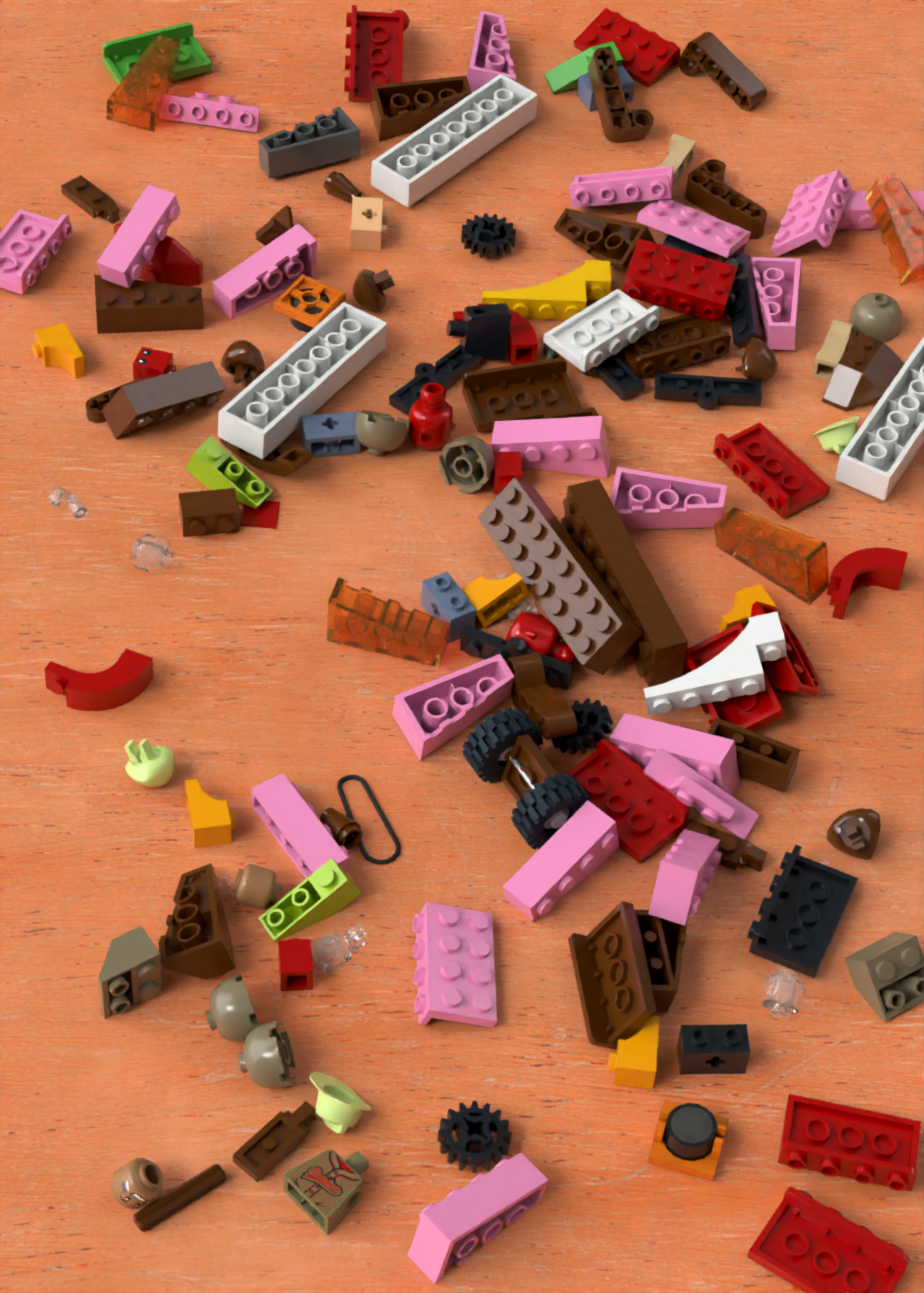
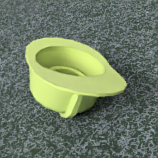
(837, 435)
(337, 1103)

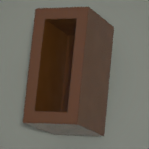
(209, 512)

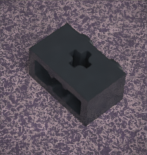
(713, 1049)

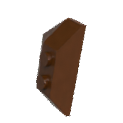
(862, 374)

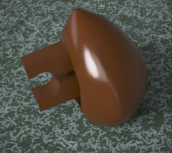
(369, 289)
(243, 361)
(757, 361)
(855, 833)

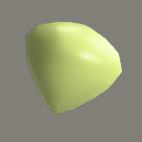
(149, 764)

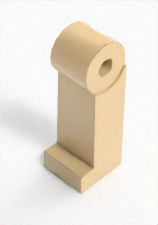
(679, 155)
(832, 349)

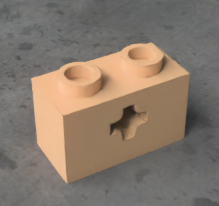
(367, 223)

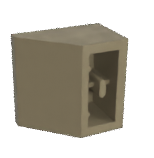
(129, 972)
(889, 974)

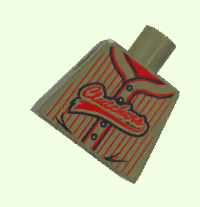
(327, 1187)

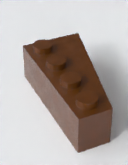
(413, 104)
(147, 307)

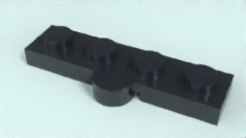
(742, 303)
(445, 372)
(617, 377)
(707, 390)
(484, 645)

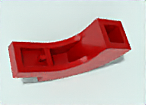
(521, 341)
(864, 568)
(105, 688)

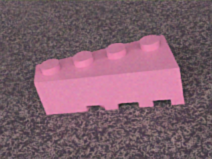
(489, 51)
(267, 273)
(777, 299)
(556, 444)
(665, 501)
(449, 704)
(703, 752)
(563, 862)
(685, 876)
(475, 1214)

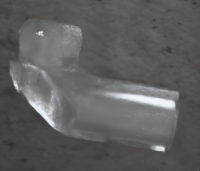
(69, 498)

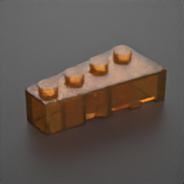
(141, 92)
(900, 225)
(776, 552)
(384, 626)

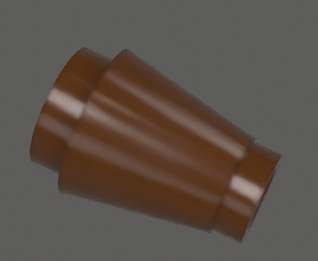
(341, 187)
(342, 828)

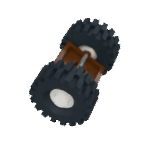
(510, 751)

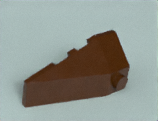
(602, 236)
(197, 930)

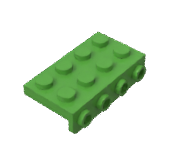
(123, 53)

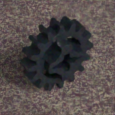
(488, 235)
(592, 725)
(474, 1137)

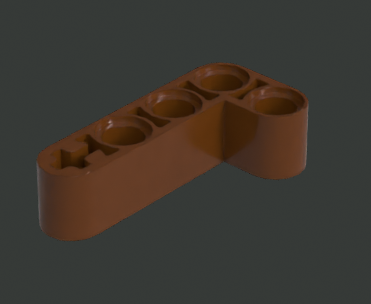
(724, 68)
(604, 70)
(710, 194)
(537, 699)

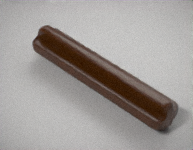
(179, 1197)

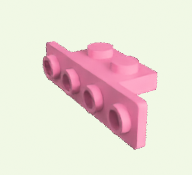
(210, 111)
(700, 793)

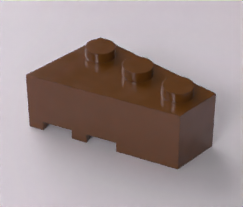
(663, 955)

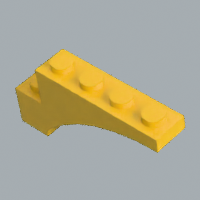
(560, 297)

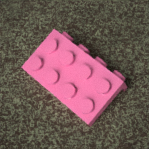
(621, 187)
(813, 213)
(695, 227)
(28, 246)
(454, 965)

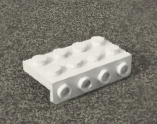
(602, 330)

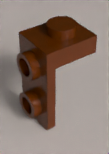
(278, 225)

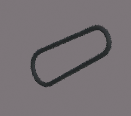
(381, 814)

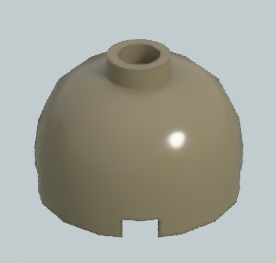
(876, 316)
(380, 431)
(467, 463)
(231, 1010)
(267, 1056)

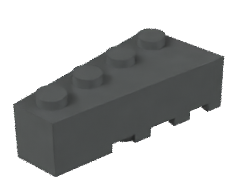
(310, 145)

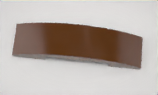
(276, 462)

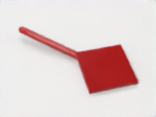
(263, 516)

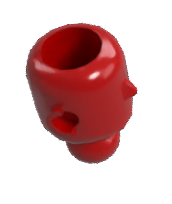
(430, 418)
(540, 636)

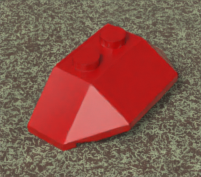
(171, 264)
(791, 673)

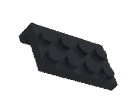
(801, 913)

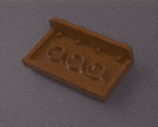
(674, 345)
(518, 392)
(612, 978)

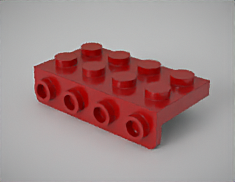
(642, 51)
(374, 52)
(679, 280)
(770, 469)
(745, 710)
(642, 808)
(850, 1143)
(825, 1251)

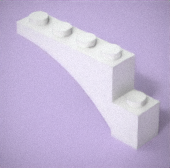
(729, 674)

